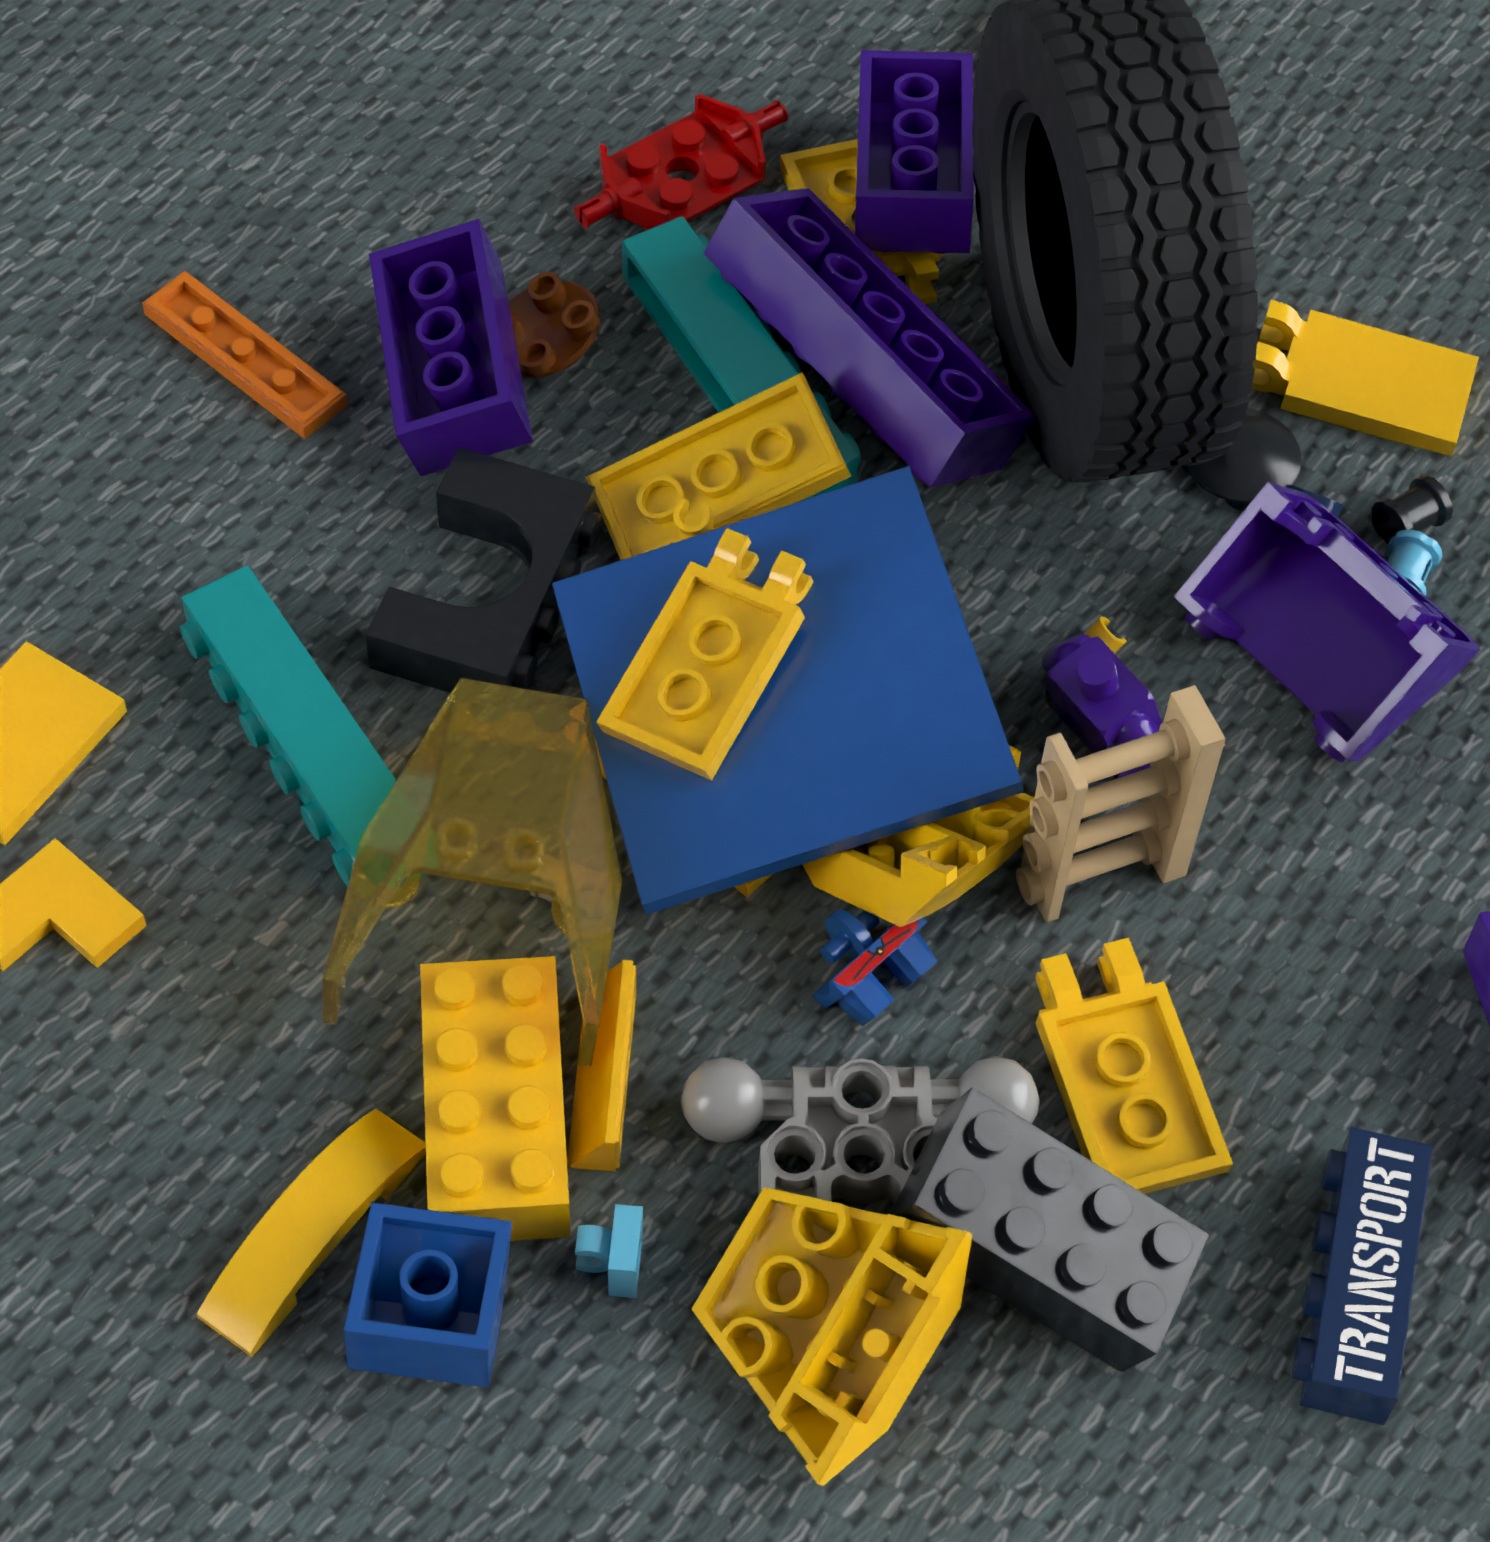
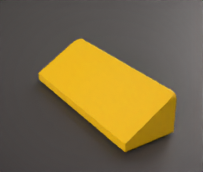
(602, 1088)

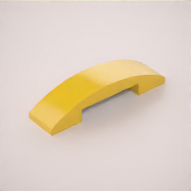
(306, 1226)

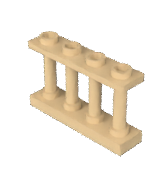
(1163, 825)

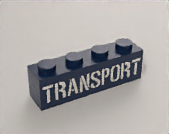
(1365, 1276)

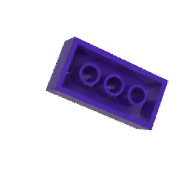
(915, 151)
(449, 347)

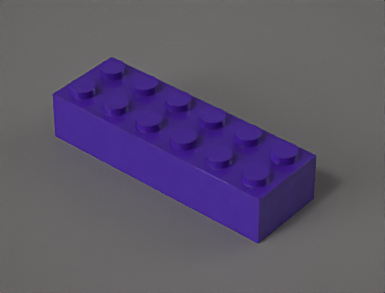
(868, 336)

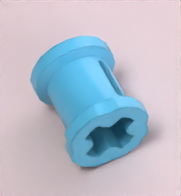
(1414, 556)

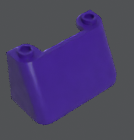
(1325, 619)

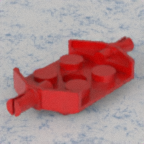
(713, 143)

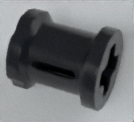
(1416, 509)

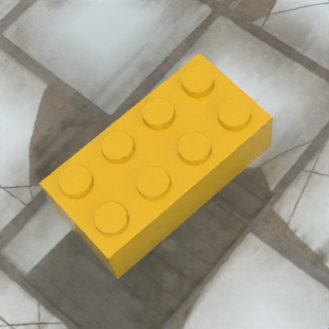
(495, 1094)

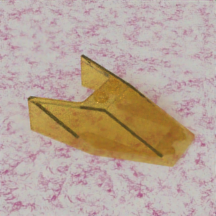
(499, 798)

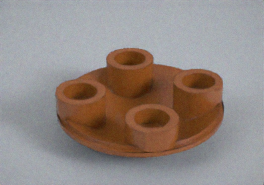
(552, 324)

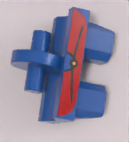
(855, 985)

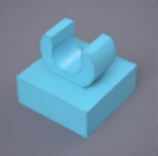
(614, 1250)

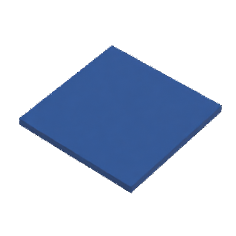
(858, 731)

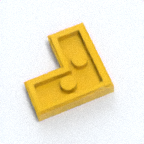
(66, 896)

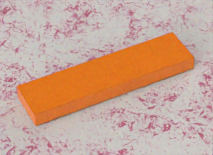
(245, 354)

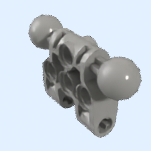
(729, 1100)

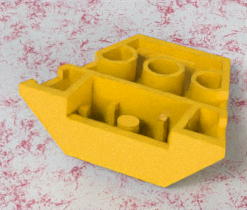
(926, 865)
(832, 1316)

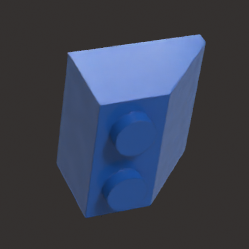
(428, 1295)

